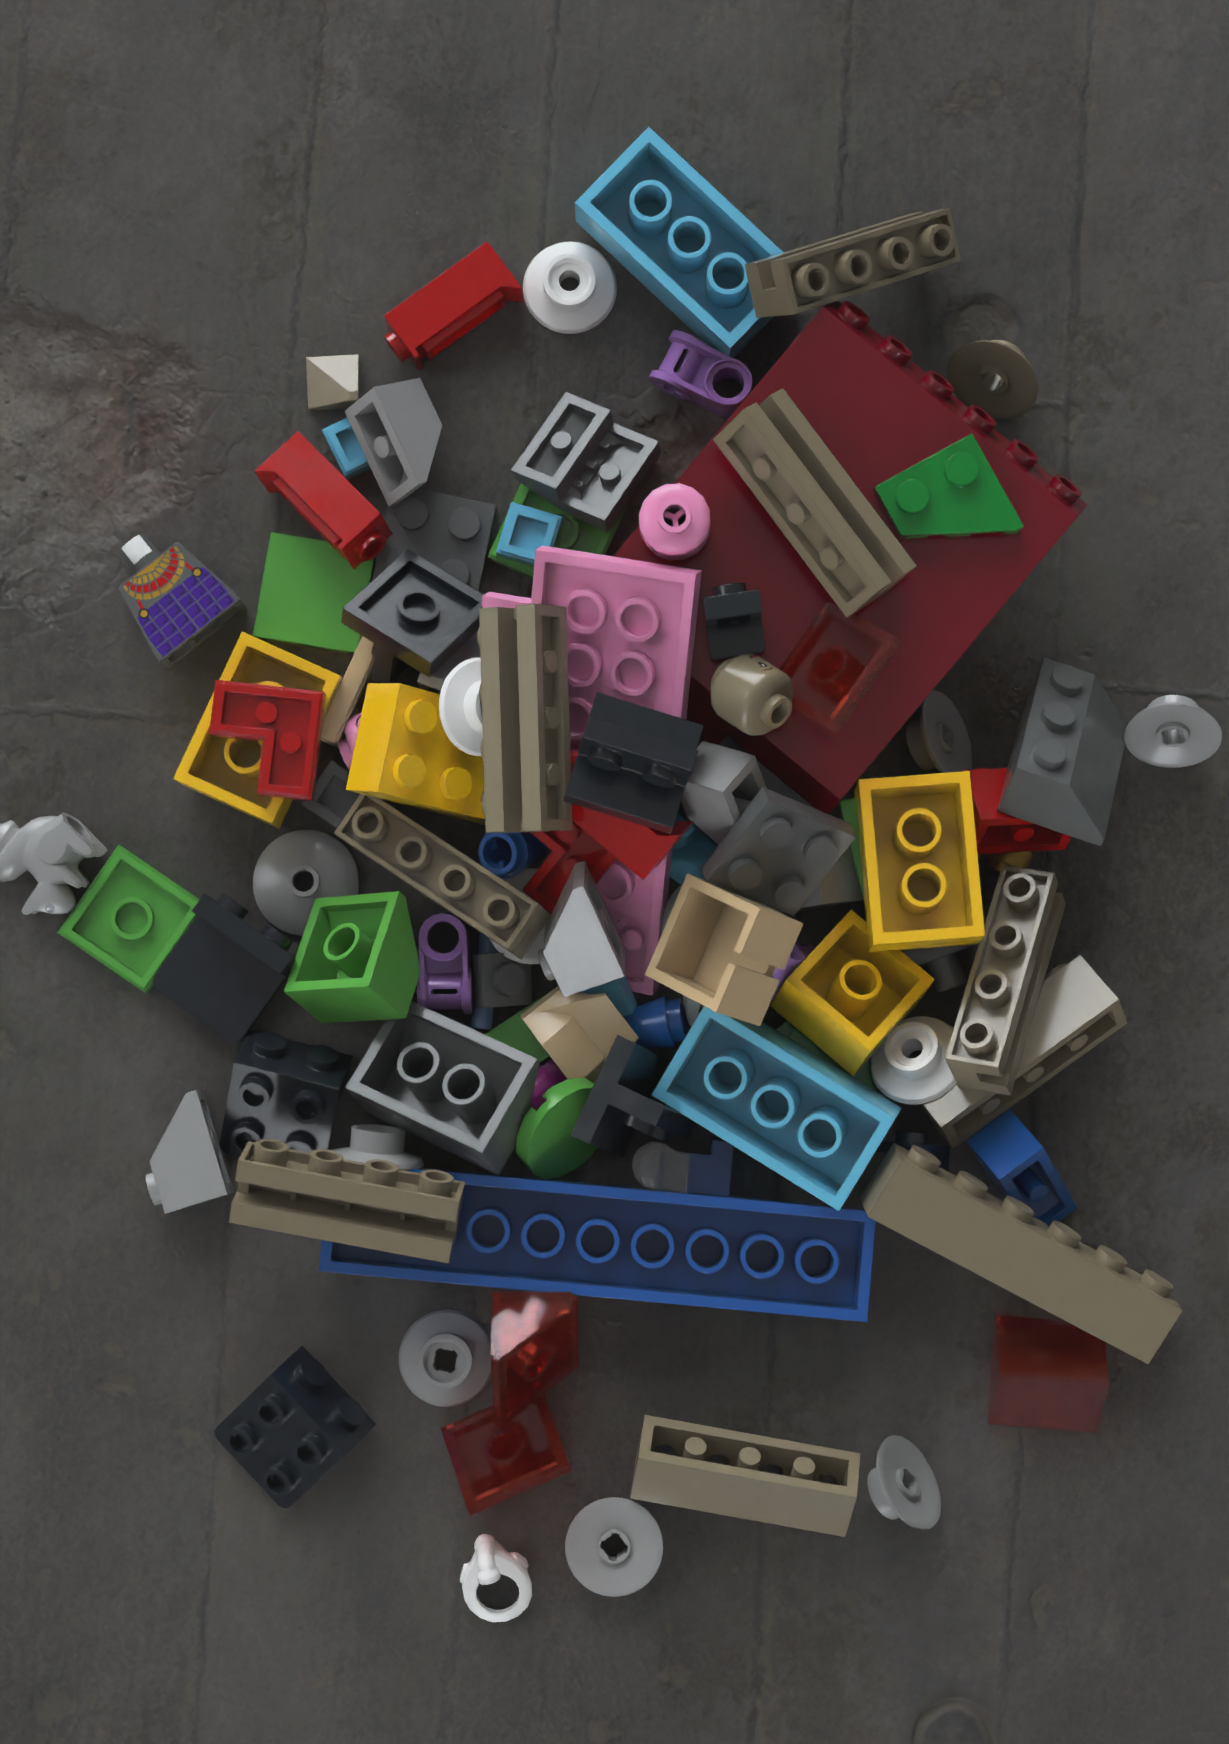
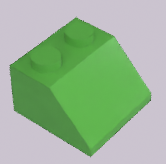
(356, 959)

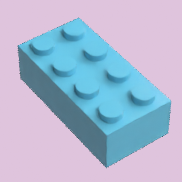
(678, 240)
(777, 1103)

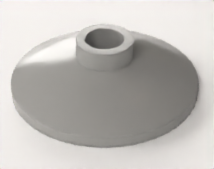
(298, 852)

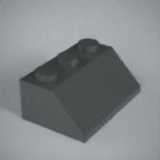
(1065, 754)
(447, 1086)

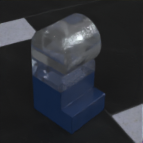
(662, 1168)

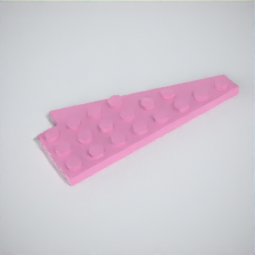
(634, 642)

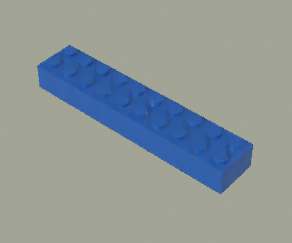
(644, 1247)

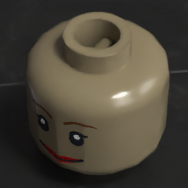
(751, 694)

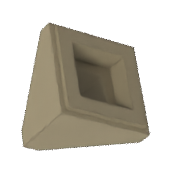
(333, 382)

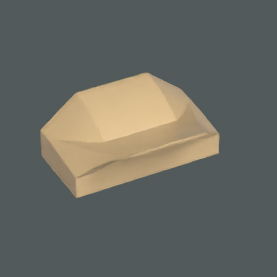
(577, 1030)

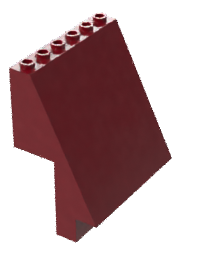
(876, 420)

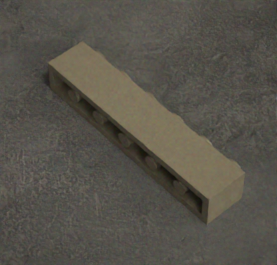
(1021, 1252)

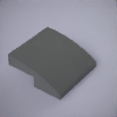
(586, 462)

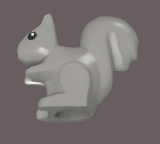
(51, 852)

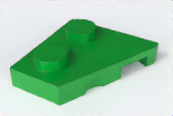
(948, 496)

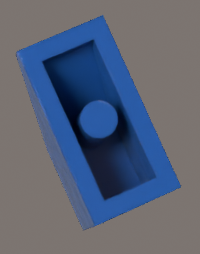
(1021, 1168)

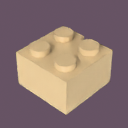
(723, 950)

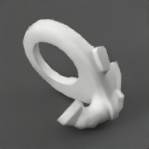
(486, 1568)

